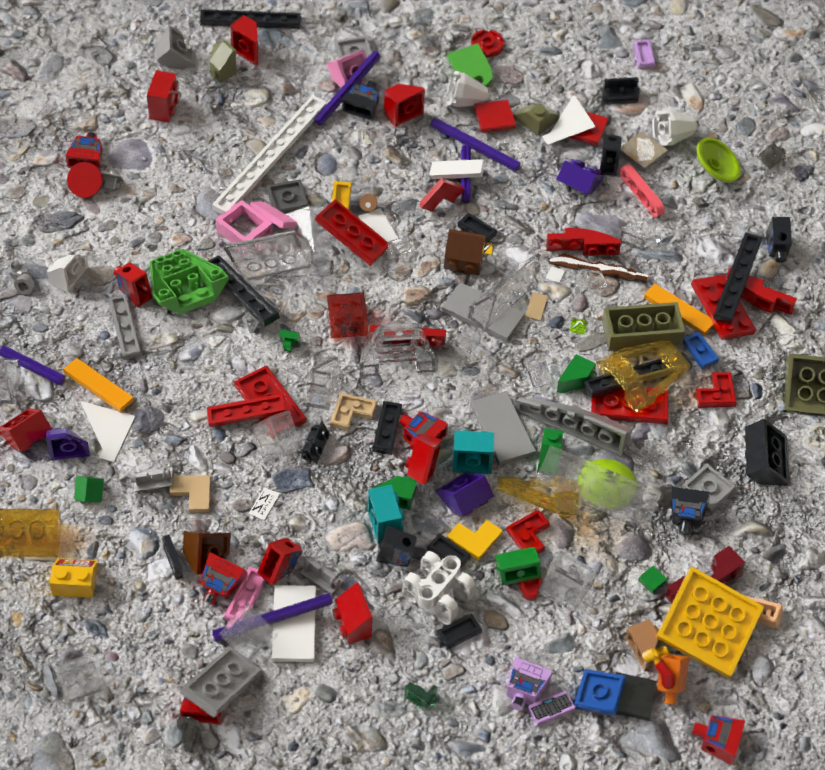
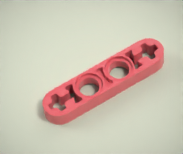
(642, 190)

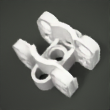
(437, 585)

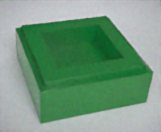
(652, 579)

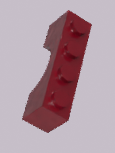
(725, 567)

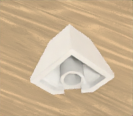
(67, 271)

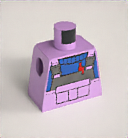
(527, 683)

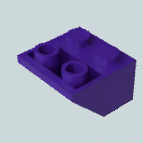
(580, 177)

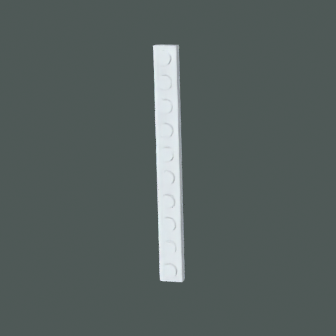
(269, 155)

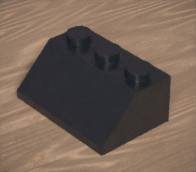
(766, 454)

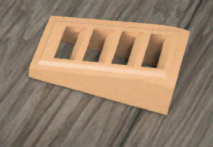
(771, 608)

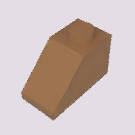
(642, 638)

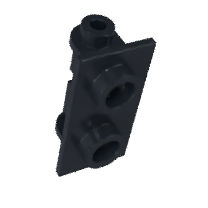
(316, 441)

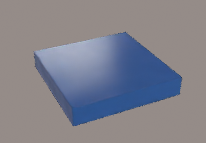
(600, 692)

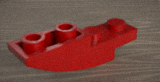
(587, 240)
(766, 298)

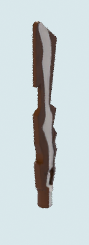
(607, 269)

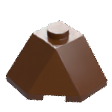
(200, 543)

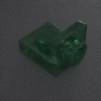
(419, 697)

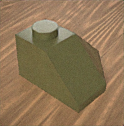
(222, 61)
(536, 117)

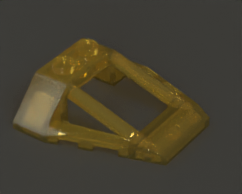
(632, 382)
(563, 503)

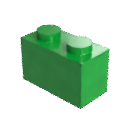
(518, 566)

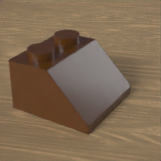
(464, 252)

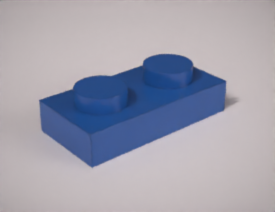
(700, 350)

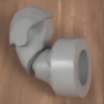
(24, 283)

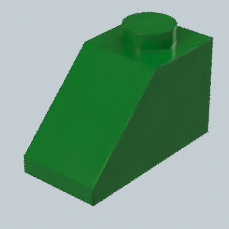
(576, 372)
(550, 437)
(405, 488)

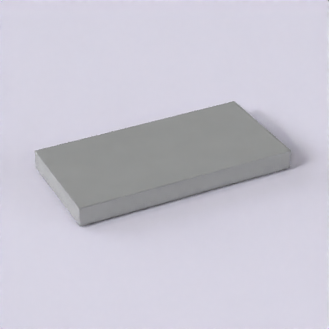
(458, 307)
(499, 416)
(221, 681)

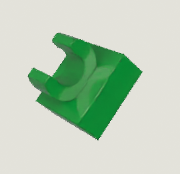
(289, 338)

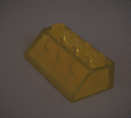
(30, 532)

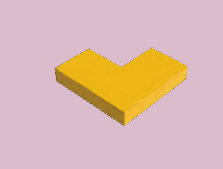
(475, 543)

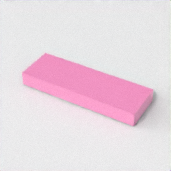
(274, 215)
(246, 593)

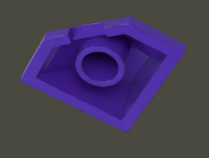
(66, 444)

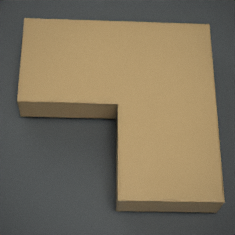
(350, 406)
(195, 487)

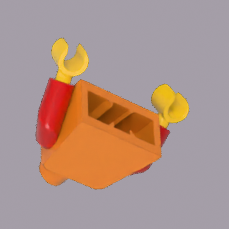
(671, 670)

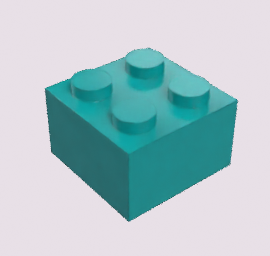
(473, 452)
(384, 510)

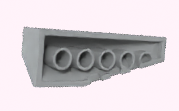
(578, 423)

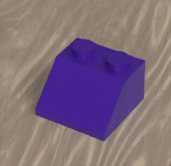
(465, 493)

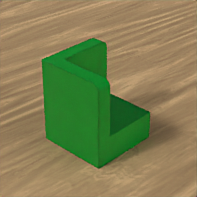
(88, 489)

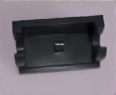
(621, 90)

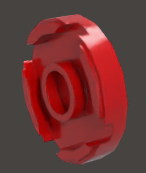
(489, 42)
(84, 180)

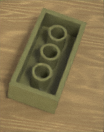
(642, 325)

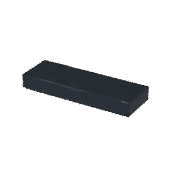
(387, 427)

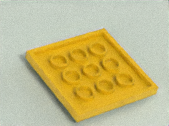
(710, 622)

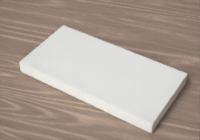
(296, 634)

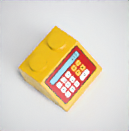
(73, 577)

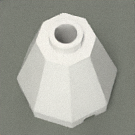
(466, 91)
(672, 127)

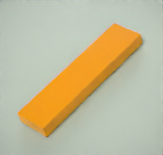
(689, 314)
(98, 385)

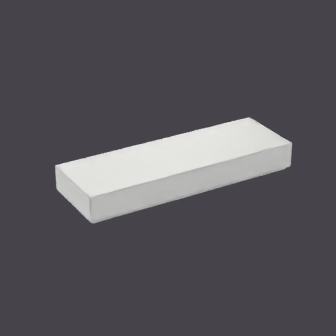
(457, 169)

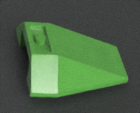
(185, 281)

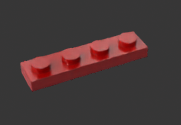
(246, 410)

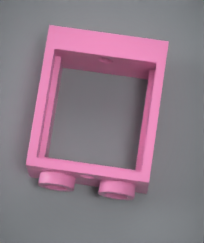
(223, 223)

